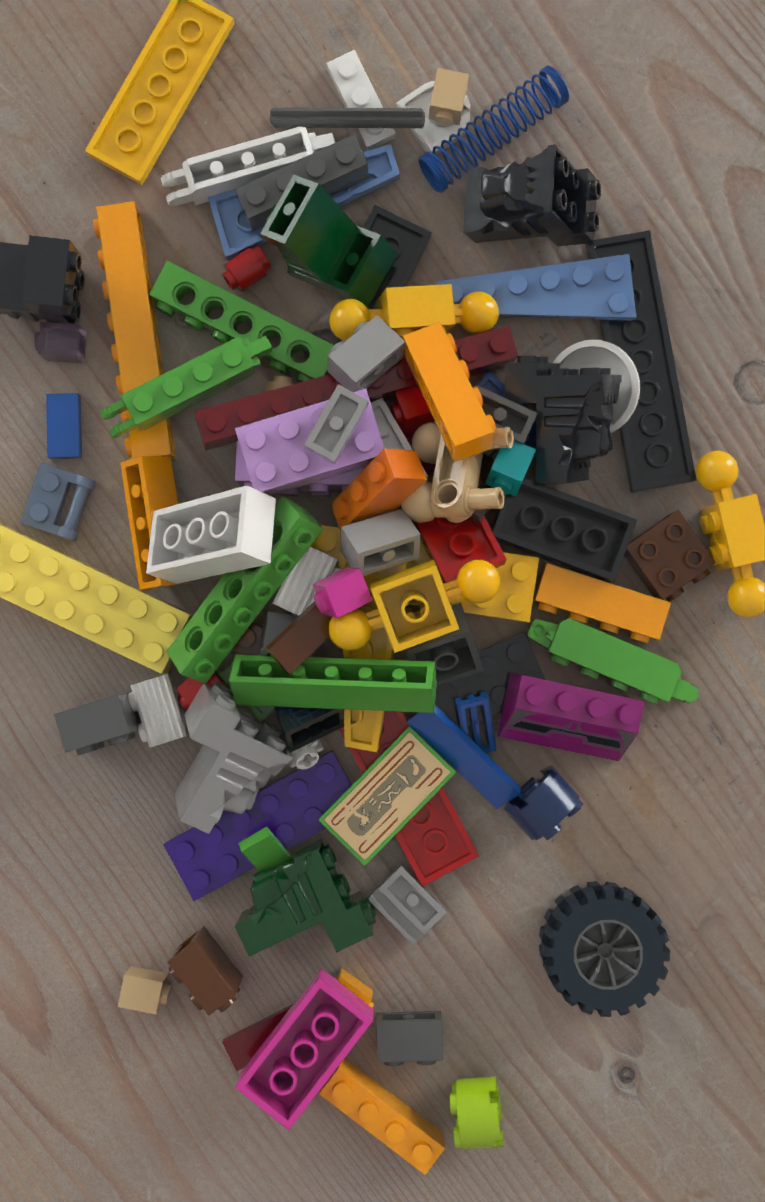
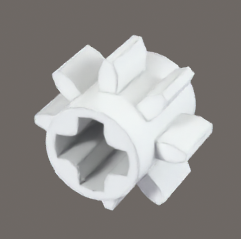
(306, 756)

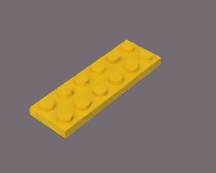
(159, 88)

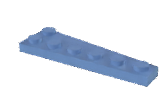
(233, 225)
(567, 290)

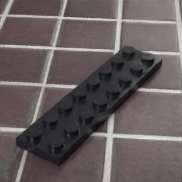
(656, 434)

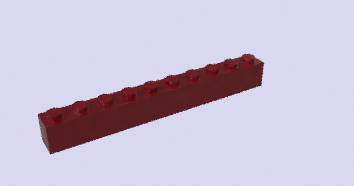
(218, 423)

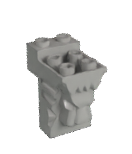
(232, 762)

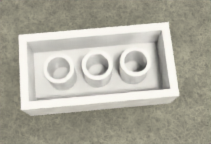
(212, 535)

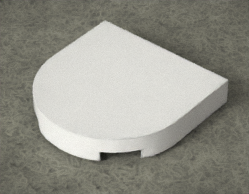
(433, 133)

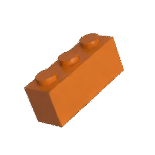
(380, 487)

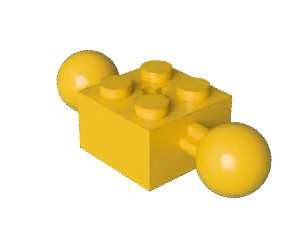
(416, 308)
(733, 532)
(476, 582)

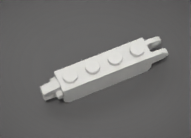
(240, 164)

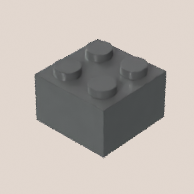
(453, 653)
(92, 723)

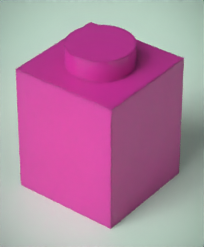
(341, 592)

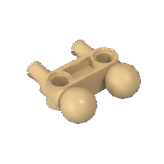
(451, 480)

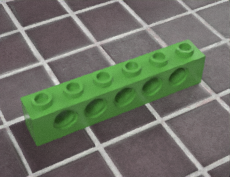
(176, 282)
(242, 596)

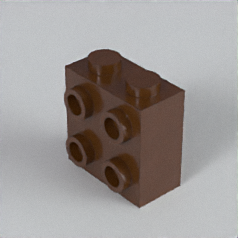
(669, 557)
(205, 972)

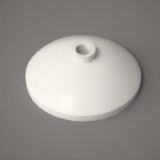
(607, 355)

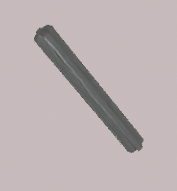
(348, 117)

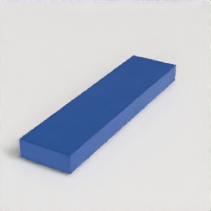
(465, 756)

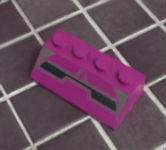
(569, 717)

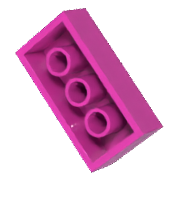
(305, 1049)

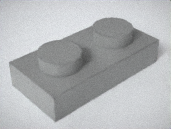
(336, 424)

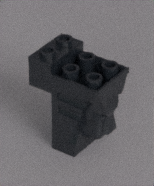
(533, 201)
(41, 280)
(571, 414)

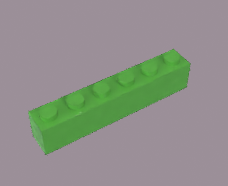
(336, 684)

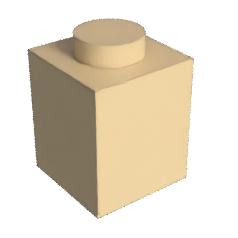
(448, 97)
(144, 990)

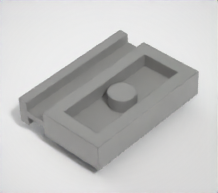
(407, 904)

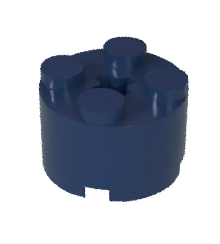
(544, 804)

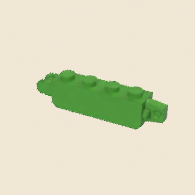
(187, 384)
(614, 659)

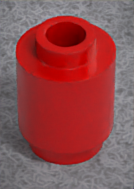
(246, 269)

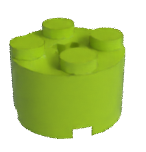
(476, 1113)

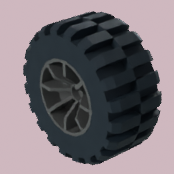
(604, 948)

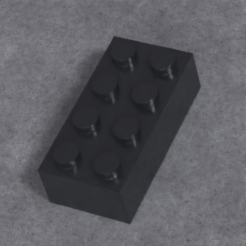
(564, 530)

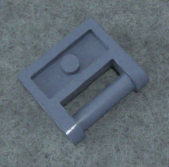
(49, 497)

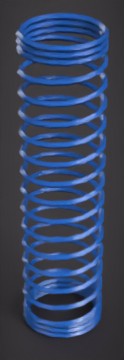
(430, 162)

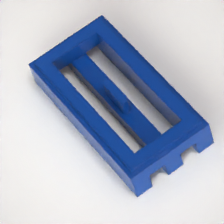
(471, 703)

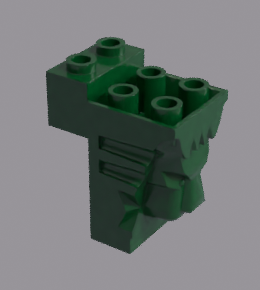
(326, 244)
(301, 896)

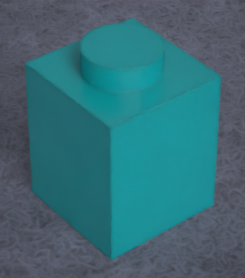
(510, 468)

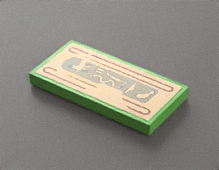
(387, 795)

